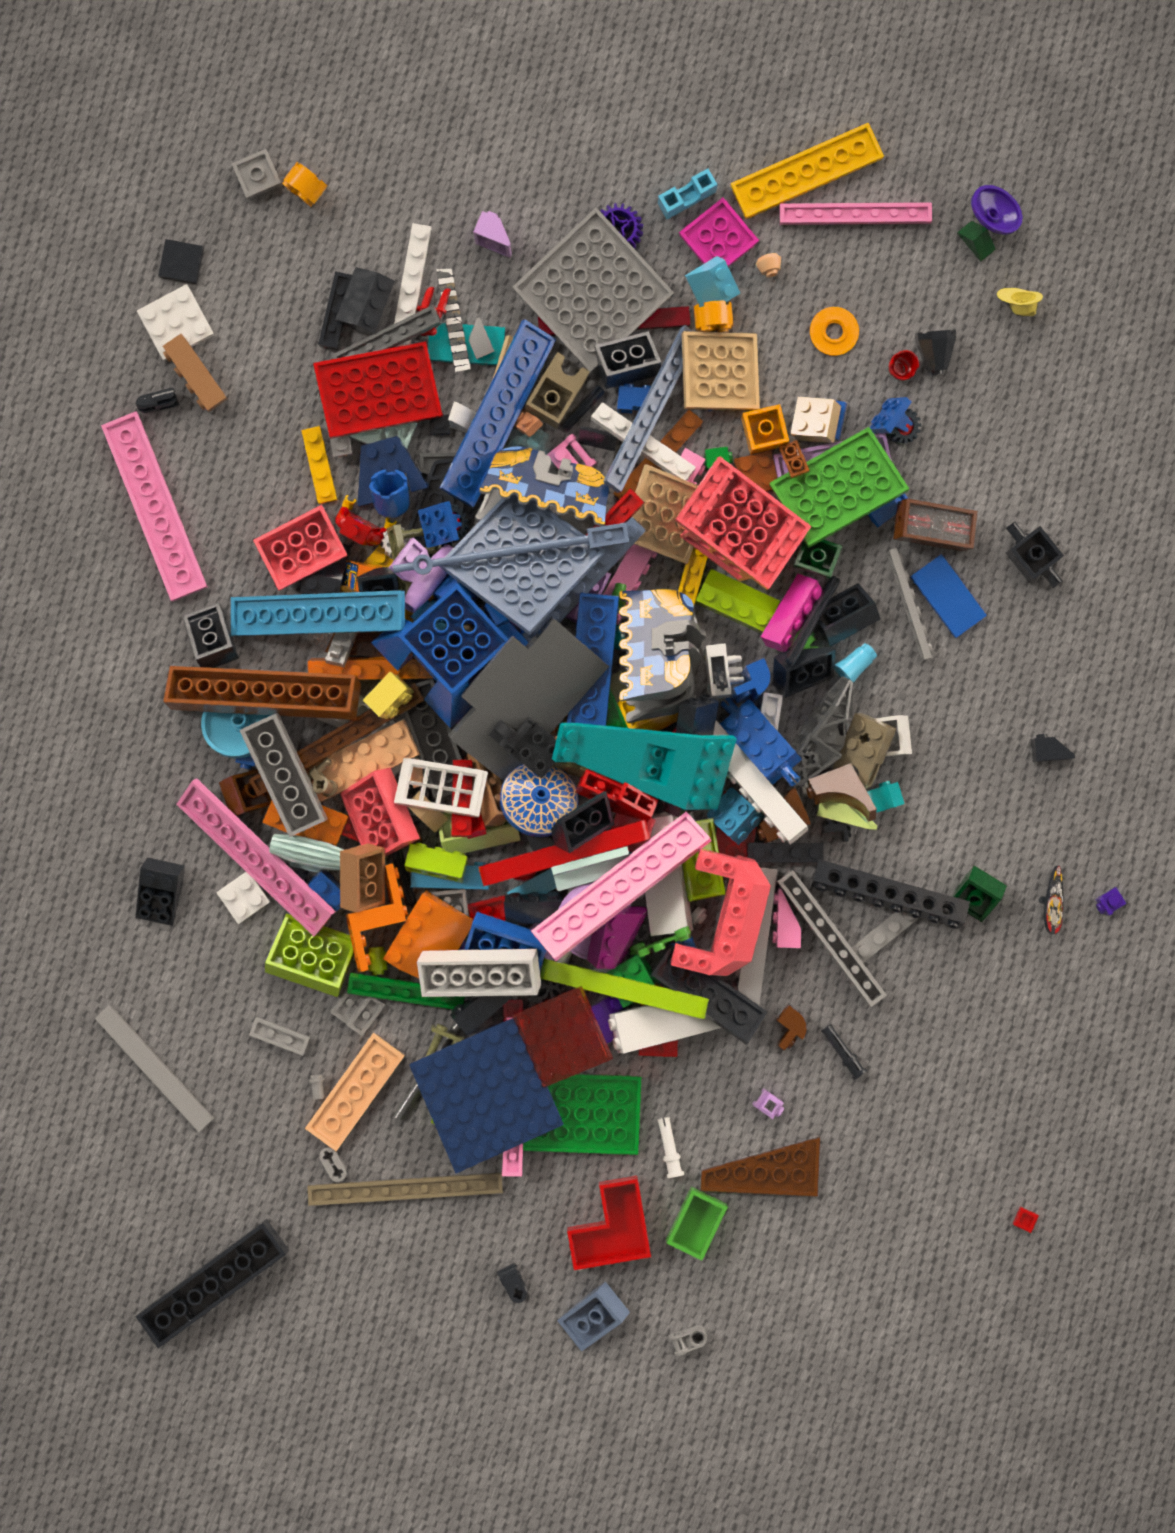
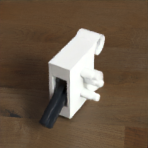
(718, 671)

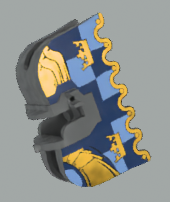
(660, 652)

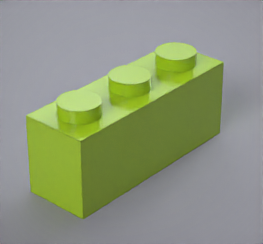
(436, 862)

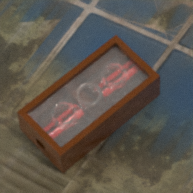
(935, 525)

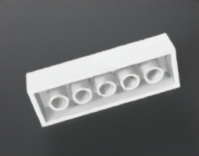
(479, 972)

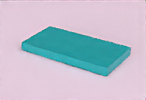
(440, 348)

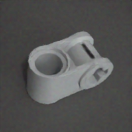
(687, 1341)

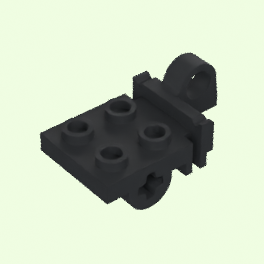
(530, 744)

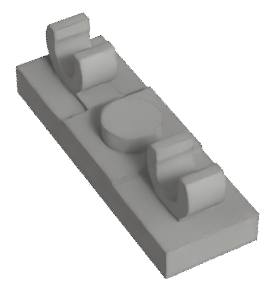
(340, 648)

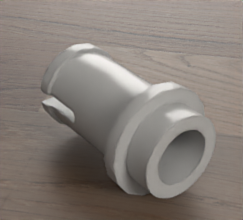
(317, 1086)

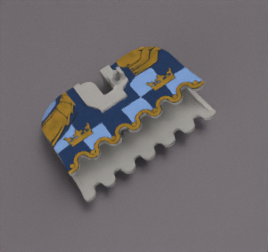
(573, 494)

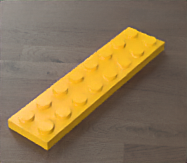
(807, 171)

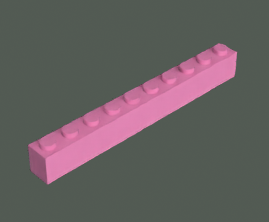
(637, 558)

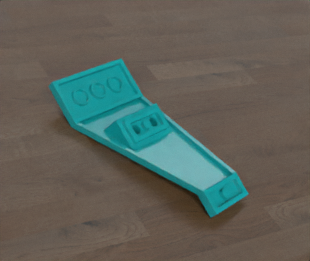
(684, 771)

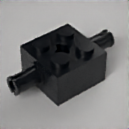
(1046, 555)

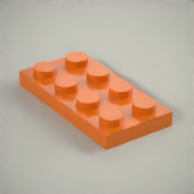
(327, 831)

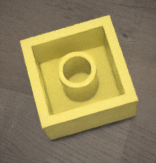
(389, 696)

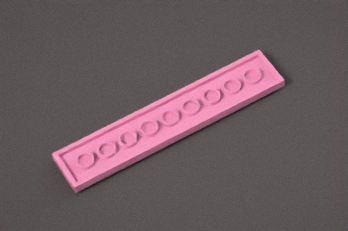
(154, 506)
(255, 857)
(621, 886)

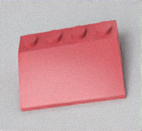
(300, 547)
(375, 814)

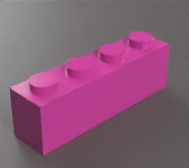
(791, 613)

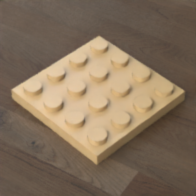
(720, 371)
(663, 499)

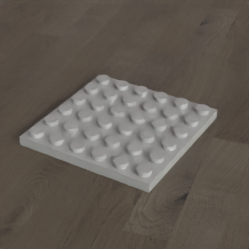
(592, 288)

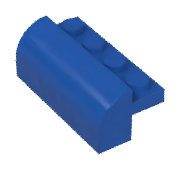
(755, 682)

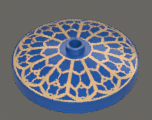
(532, 813)

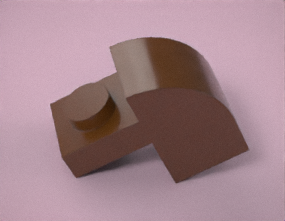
(796, 1026)

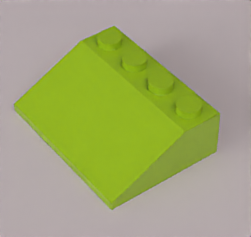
(310, 960)

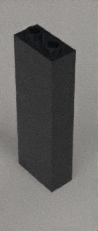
(695, 717)

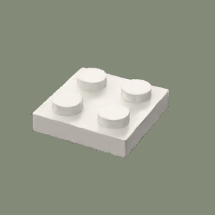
(243, 897)

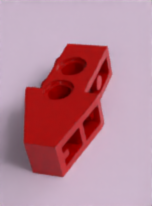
(622, 797)

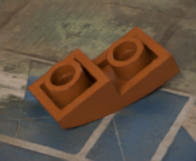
(794, 459)

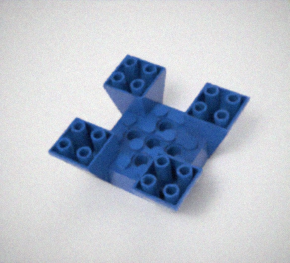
(422, 639)

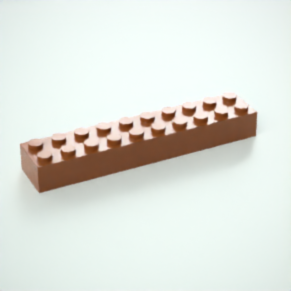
(262, 692)

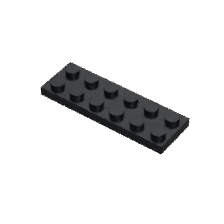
(725, 1005)

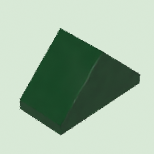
(977, 240)

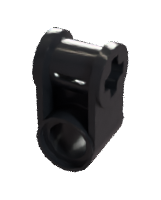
(511, 1280)

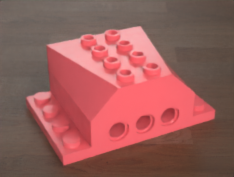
(740, 525)

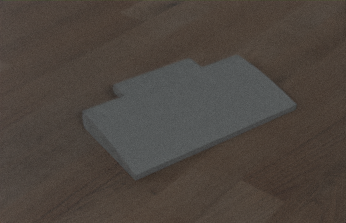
(521, 683)

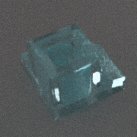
(536, 441)

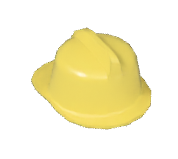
(1020, 301)

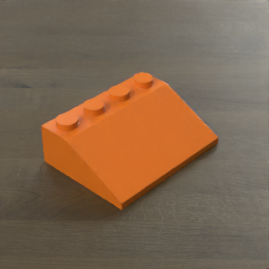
(429, 927)

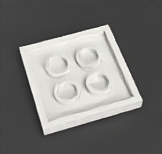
(174, 315)

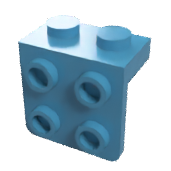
(735, 816)

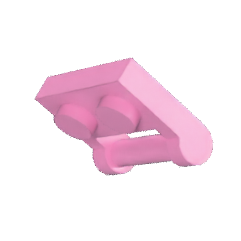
(561, 452)

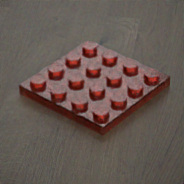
(562, 1036)

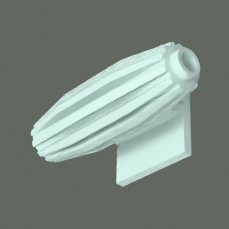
(306, 852)

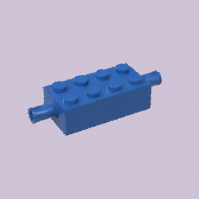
(761, 741)

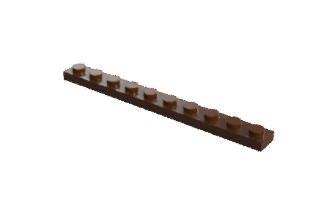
(342, 737)

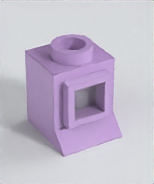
(769, 1104)

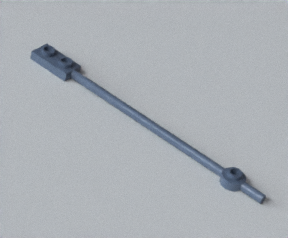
(596, 537)

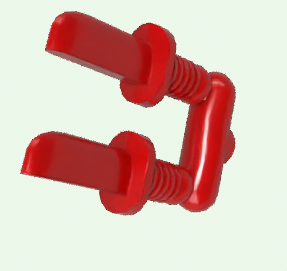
(440, 309)

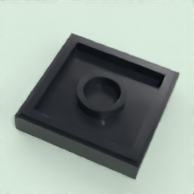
(181, 261)

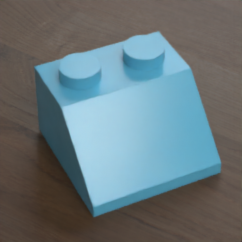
(712, 282)

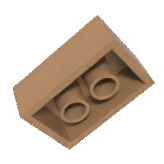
(362, 877)

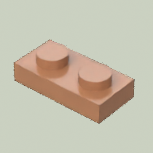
(527, 423)

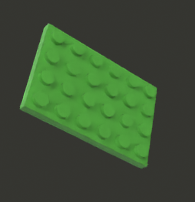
(841, 486)

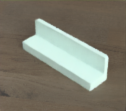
(587, 869)

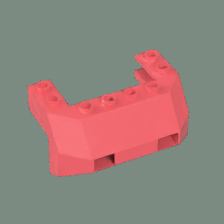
(738, 919)

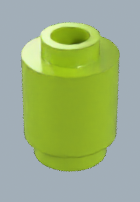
(376, 956)

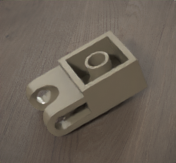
(560, 388)
(863, 754)

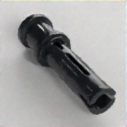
(849, 1059)

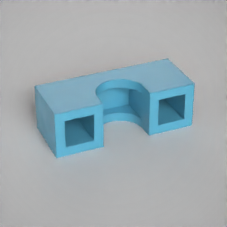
(696, 190)

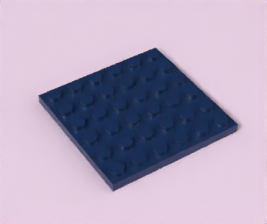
(485, 1095)

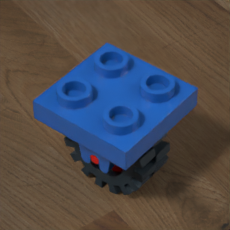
(897, 421)
(442, 523)

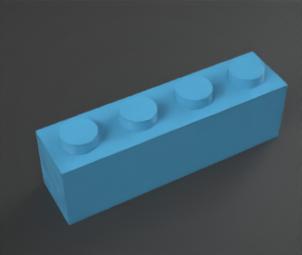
(471, 880)

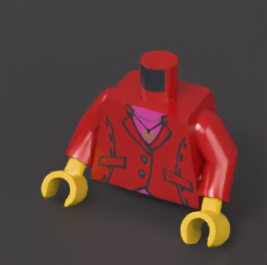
(359, 528)

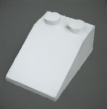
(901, 741)

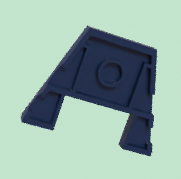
(387, 455)

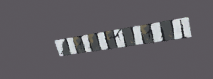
(454, 321)

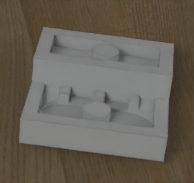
(357, 1011)

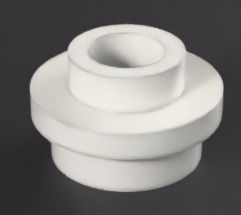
(699, 915)

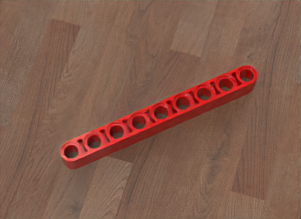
(554, 856)

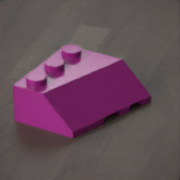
(614, 938)

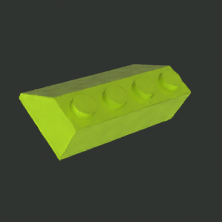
(737, 601)

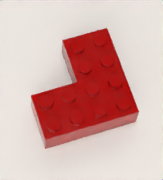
(622, 1233)

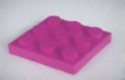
(719, 234)

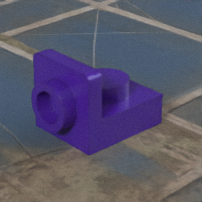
(1110, 902)

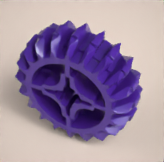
(625, 224)

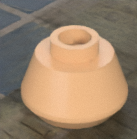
(769, 264)

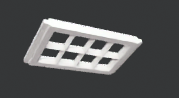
(477, 793)

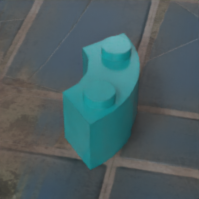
(886, 796)

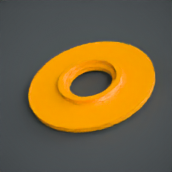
(834, 346)

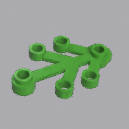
(640, 948)

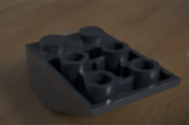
(159, 890)

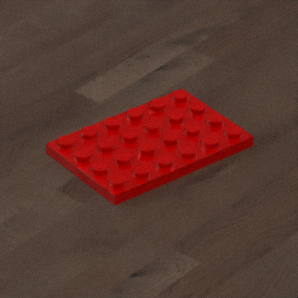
(377, 390)

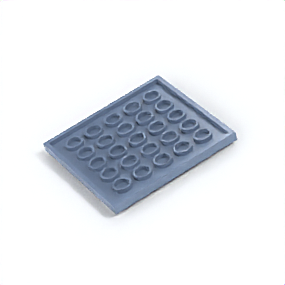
(523, 584)

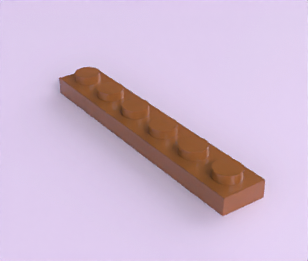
(673, 440)

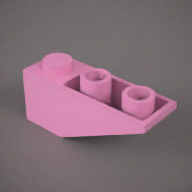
(787, 928)

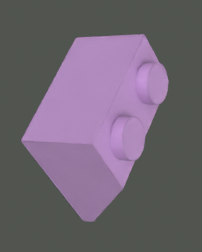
(491, 234)

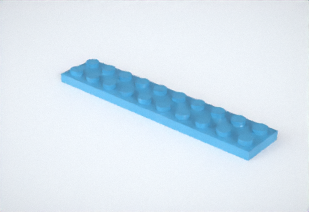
(318, 613)

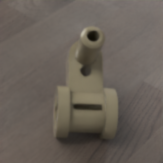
(321, 783)

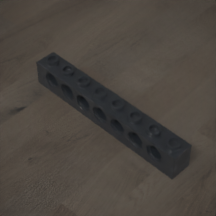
(957, 907)

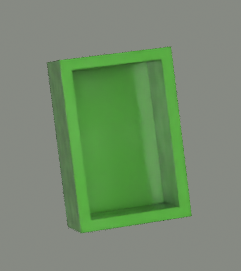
(696, 1223)

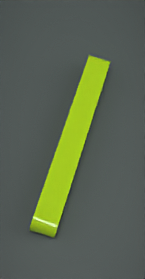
(624, 988)

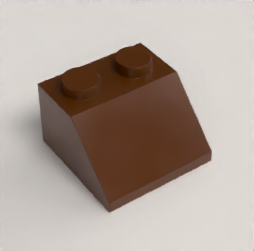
(240, 794)

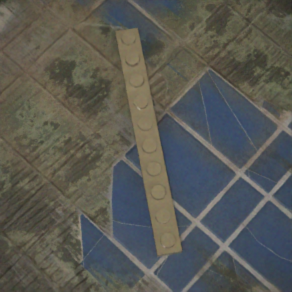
(405, 1189)

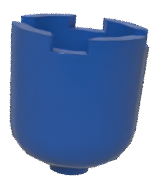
(390, 493)

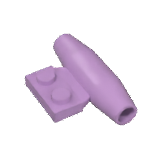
(422, 585)

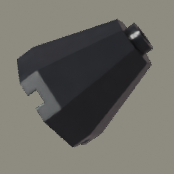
(936, 349)

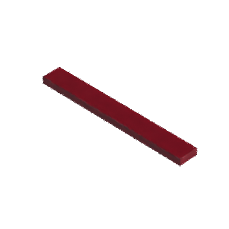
(661, 318)

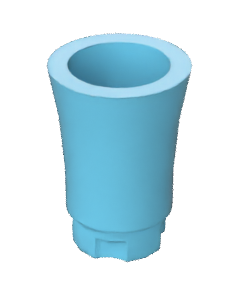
(855, 662)

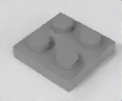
(256, 174)

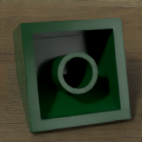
(819, 558)
(982, 892)

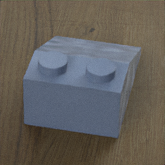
(594, 1316)

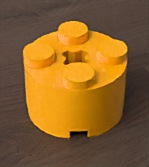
(304, 184)
(713, 317)

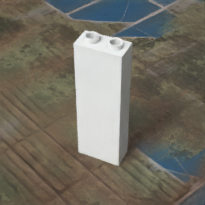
(668, 899)
(653, 1026)

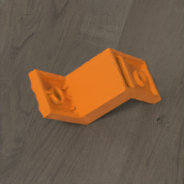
(376, 917)

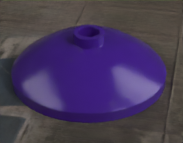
(996, 210)

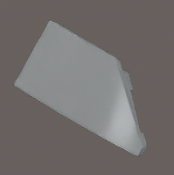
(479, 340)

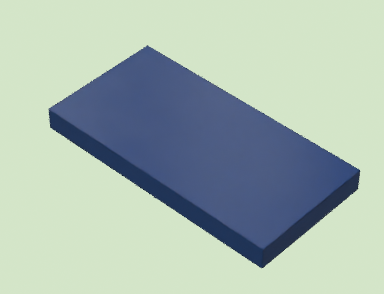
(948, 596)

